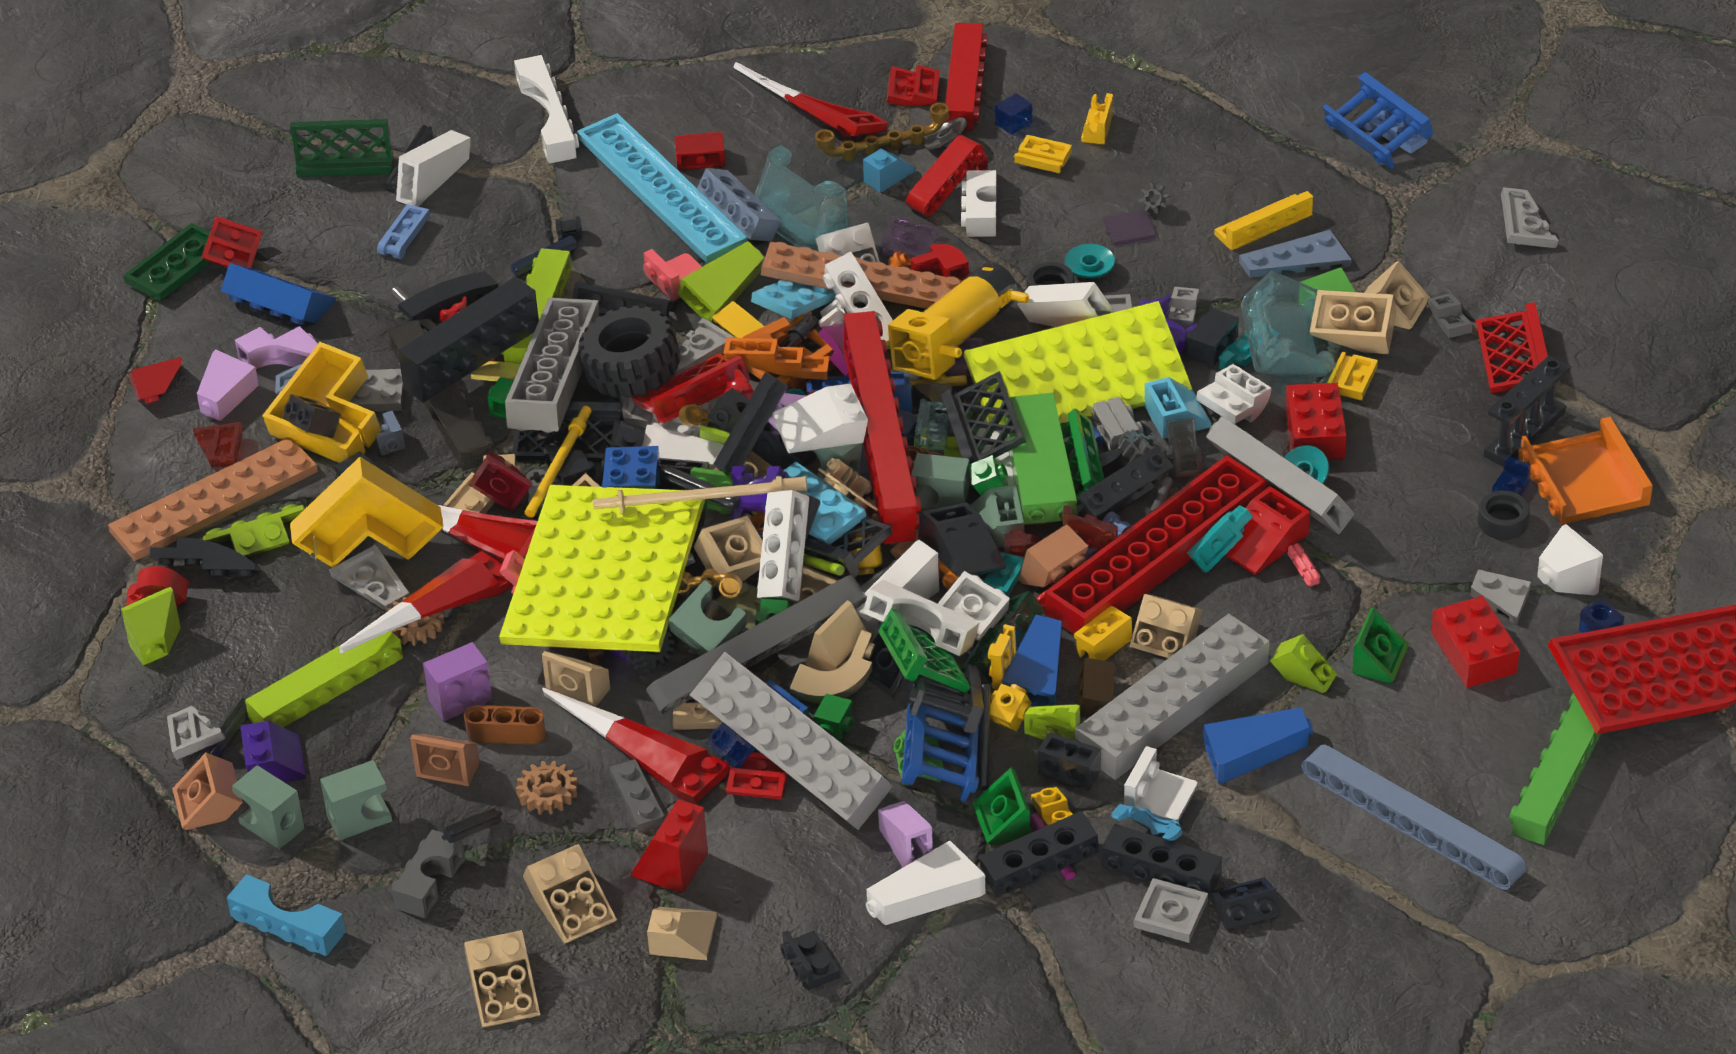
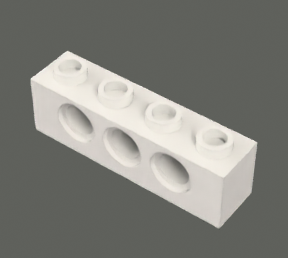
(848, 269)
(783, 546)

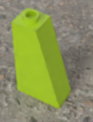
(721, 280)

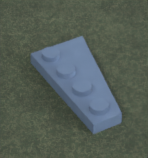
(1296, 255)

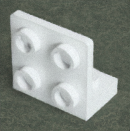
(1156, 789)

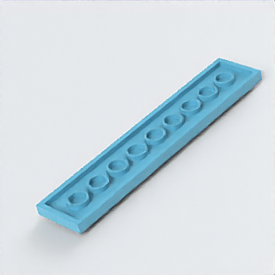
(662, 187)

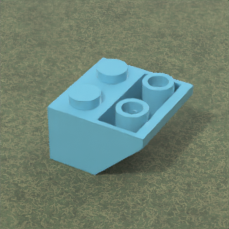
(1172, 401)

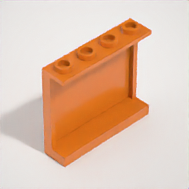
(1587, 474)

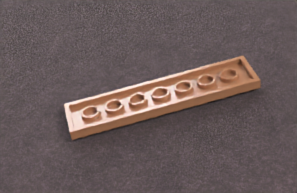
(889, 282)
(212, 498)

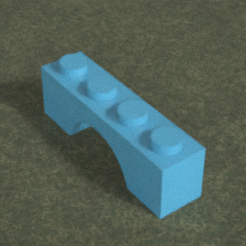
(314, 928)

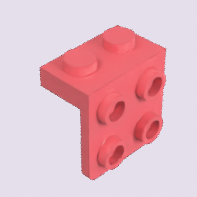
(668, 274)

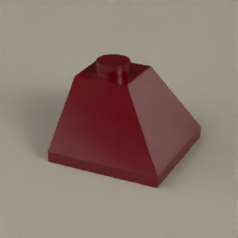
(500, 481)

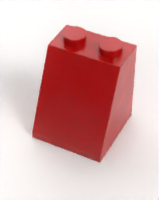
(675, 849)

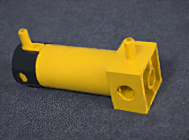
(929, 340)

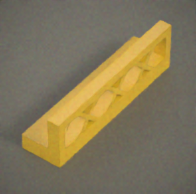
(1265, 220)

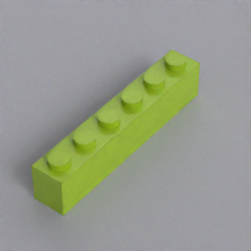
(549, 280)
(322, 680)

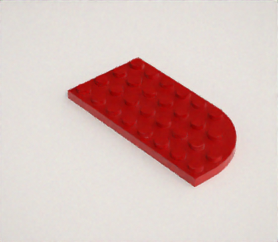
(1652, 668)

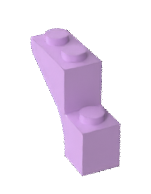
(263, 349)

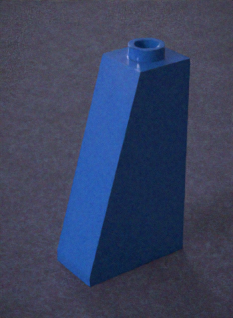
(1038, 662)
(1254, 741)

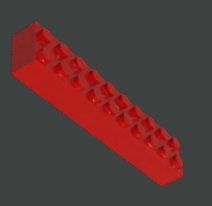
(883, 441)
(1152, 546)

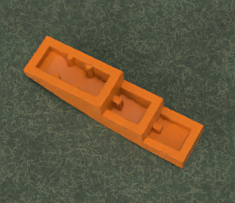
(768, 357)

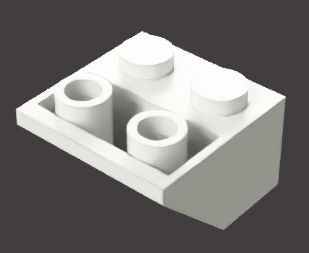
(852, 239)

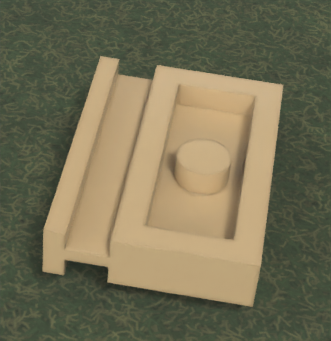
(469, 499)

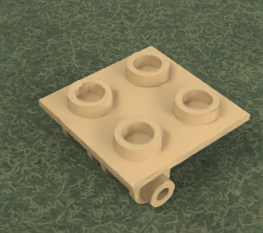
(847, 482)

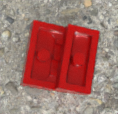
(912, 87)
(231, 243)
(757, 778)

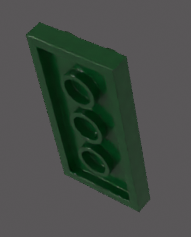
(170, 264)

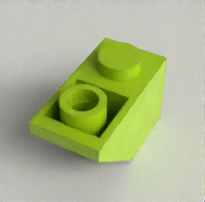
(1303, 664)

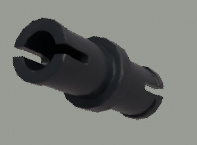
(799, 334)

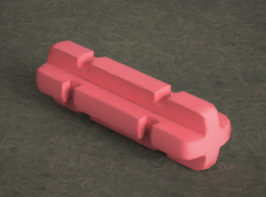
(1304, 565)

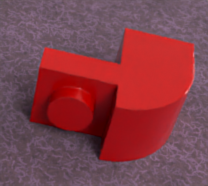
(942, 261)
(156, 579)

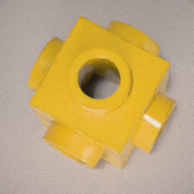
(1009, 706)

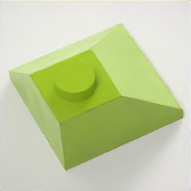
(152, 625)

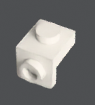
(832, 315)

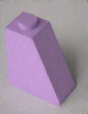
(225, 385)
(905, 832)

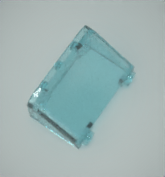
(801, 207)
(1279, 328)

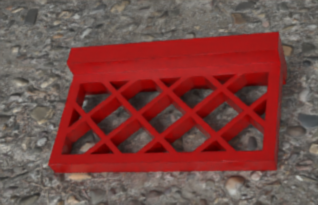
(1532, 335)
(691, 386)

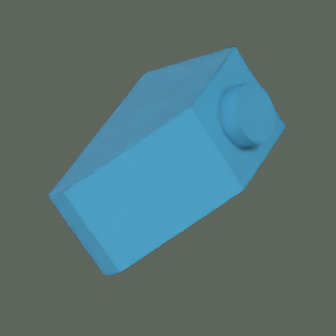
(885, 169)

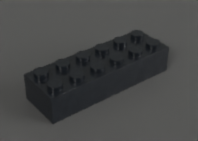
(468, 339)

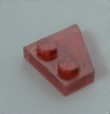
(220, 443)
(1090, 529)
(1018, 542)

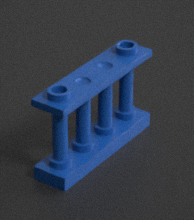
(1385, 100)
(916, 747)

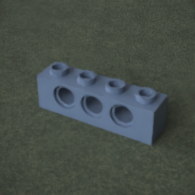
(739, 204)

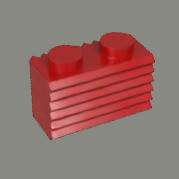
(700, 150)

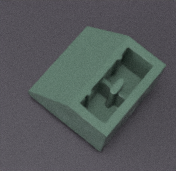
(1000, 512)

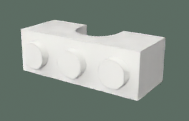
(979, 203)

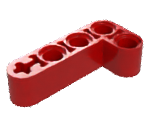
(946, 174)

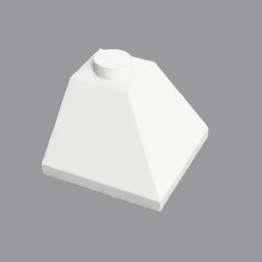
(1570, 564)

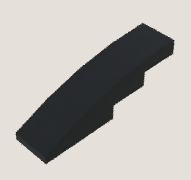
(445, 294)

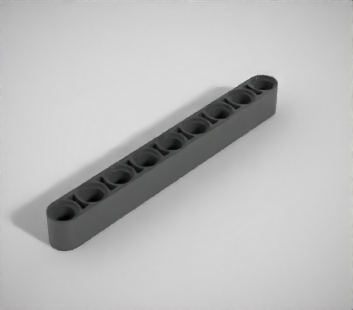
(758, 641)

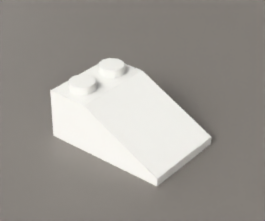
(822, 420)

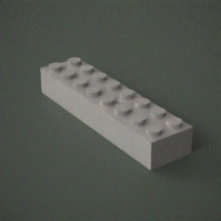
(550, 366)
(1174, 694)
(791, 740)

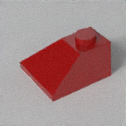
(154, 379)

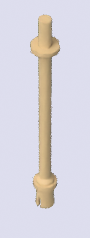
(796, 484)

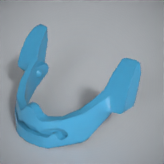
(1145, 818)

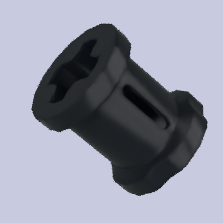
(568, 228)

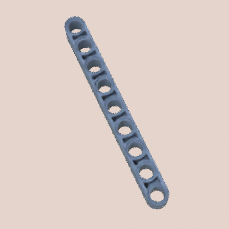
(1414, 817)

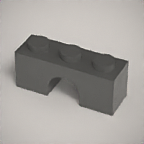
(415, 889)

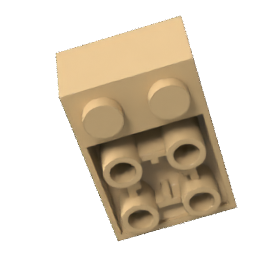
(569, 894)
(501, 979)

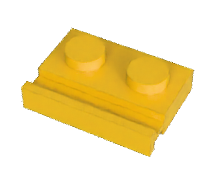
(1043, 154)
(1353, 375)
(1002, 654)

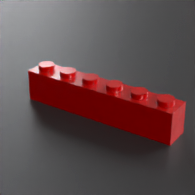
(965, 71)

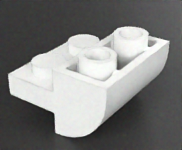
(1235, 395)

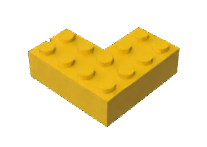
(333, 380)
(363, 505)

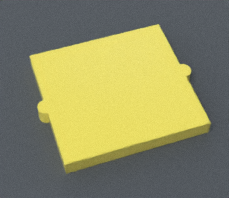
(494, 370)

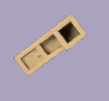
(813, 685)

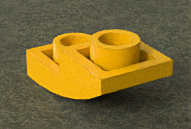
(1051, 805)

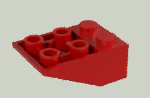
(1271, 530)

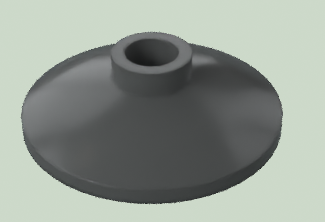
(946, 133)

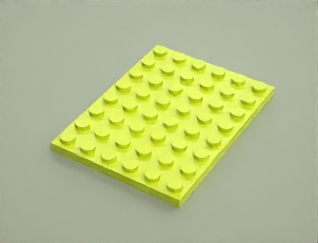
(601, 573)

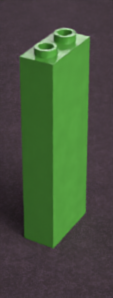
(1041, 462)

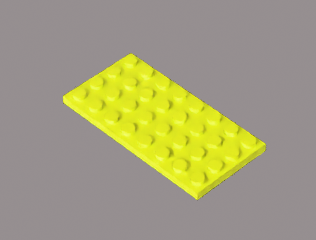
(1085, 361)

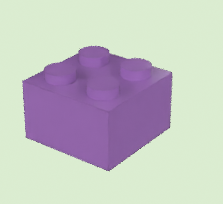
(457, 681)

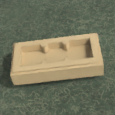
(693, 716)

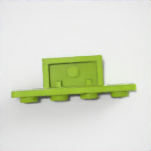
(257, 535)

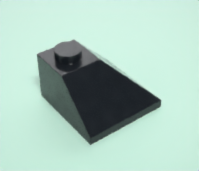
(885, 670)

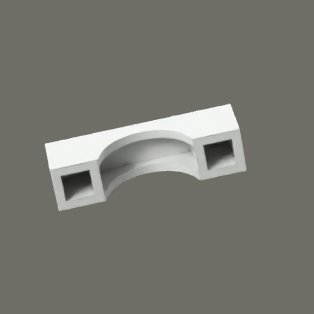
(948, 628)

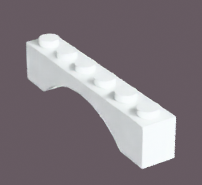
(557, 136)

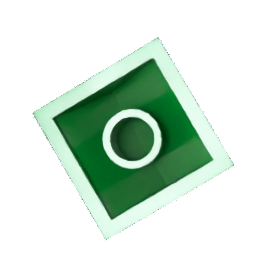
(1378, 649)
(1003, 810)

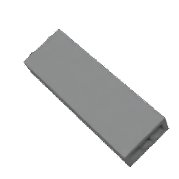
(1281, 474)

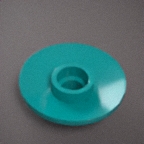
(1090, 260)
(1310, 459)

